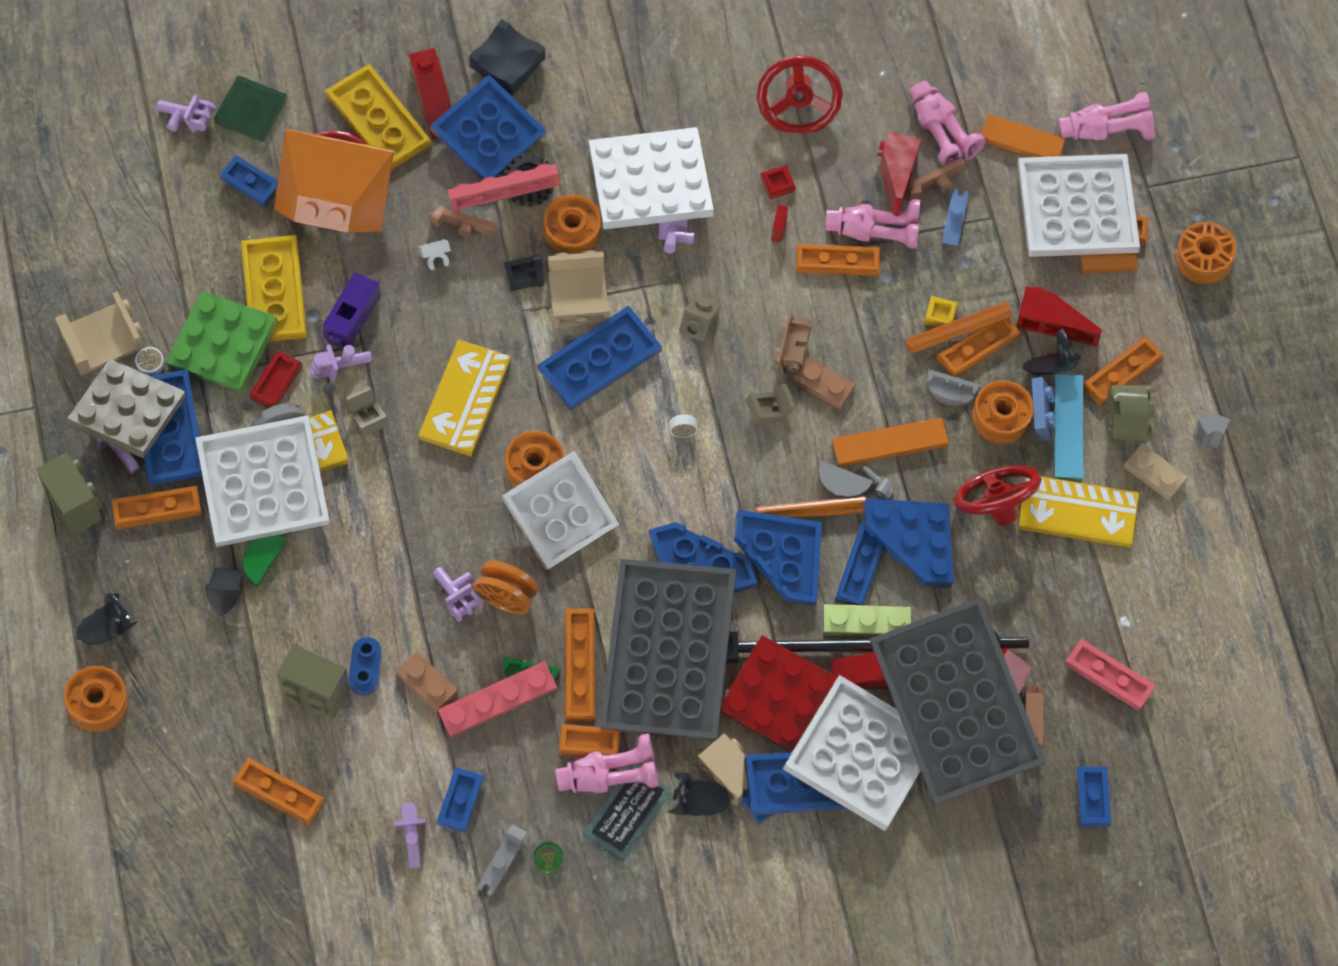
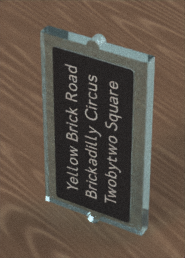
(626, 816)

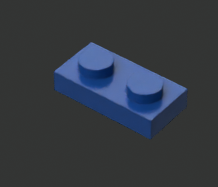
(249, 180)
(1093, 797)
(460, 800)

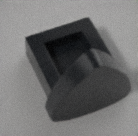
(525, 272)
(224, 589)

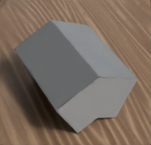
(1211, 430)

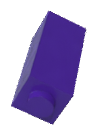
(351, 310)

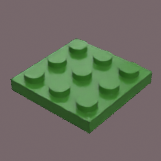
(222, 341)

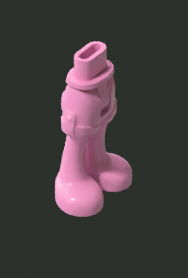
(936, 112)
(1094, 122)
(860, 223)
(593, 772)

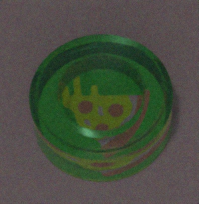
(548, 857)

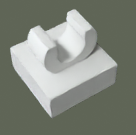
(435, 250)

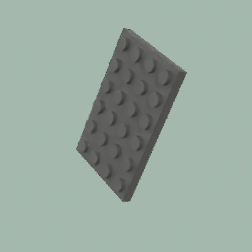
(668, 650)
(957, 701)

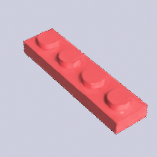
(504, 187)
(497, 699)

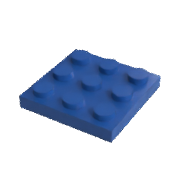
(488, 129)

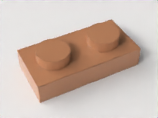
(823, 383)
(426, 682)

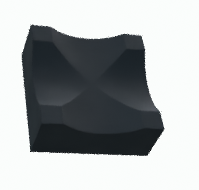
(507, 57)

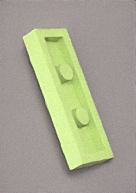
(863, 620)

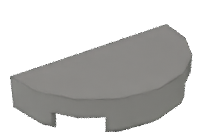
(950, 389)
(279, 413)
(841, 482)

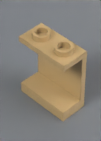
(578, 289)
(101, 335)

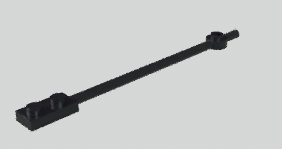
(736, 647)

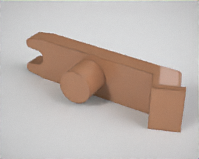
(939, 176)
(466, 222)
(1035, 710)

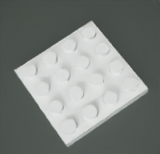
(650, 178)
(1078, 205)
(262, 481)
(857, 754)

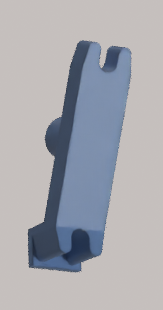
(955, 218)

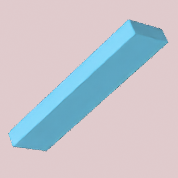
(1069, 427)

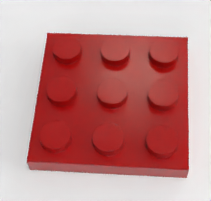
(777, 694)

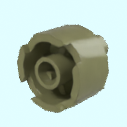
(1129, 413)

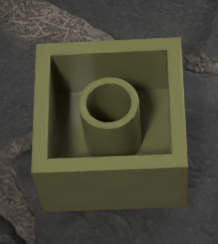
(70, 493)
(313, 682)

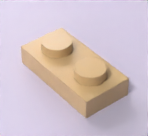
(1155, 472)

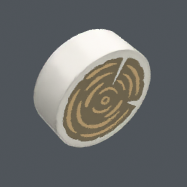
(149, 361)
(683, 426)

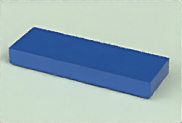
(859, 569)

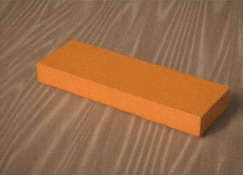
(1021, 138)
(837, 259)
(977, 347)
(1123, 369)
(156, 507)
(278, 791)

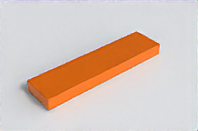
(890, 442)
(579, 665)

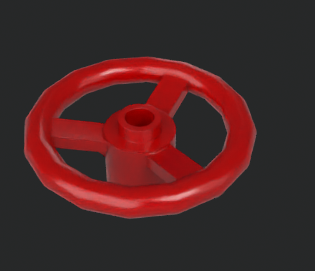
(799, 94)
(999, 498)

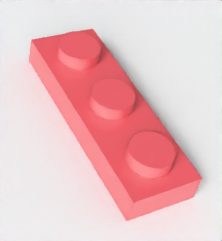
(1110, 675)

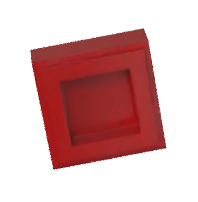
(777, 182)
(779, 223)

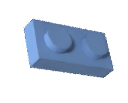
(1043, 417)

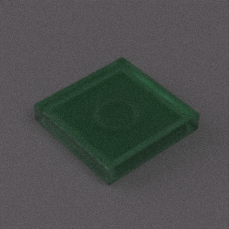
(250, 108)

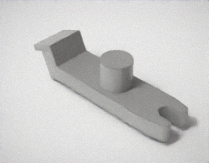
(503, 859)

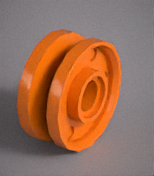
(569, 210)
(1202, 267)
(1002, 396)
(528, 447)
(506, 587)
(91, 682)

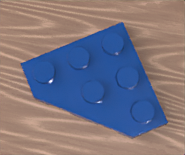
(914, 536)
(680, 546)
(783, 551)

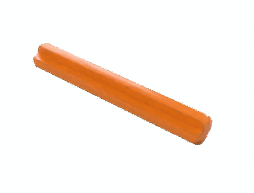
(958, 327)
(816, 508)

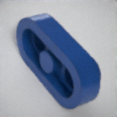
(365, 664)

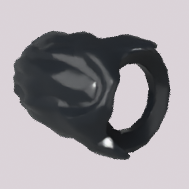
(1056, 362)
(105, 622)
(698, 797)

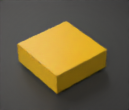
(940, 311)

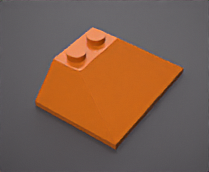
(333, 182)

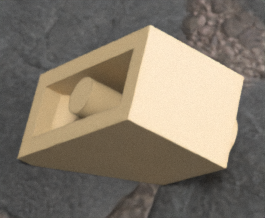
(724, 766)

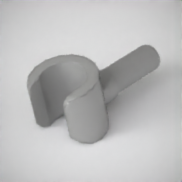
(884, 488)

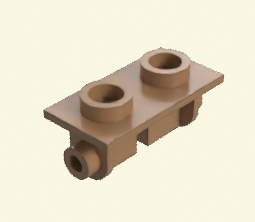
(790, 354)

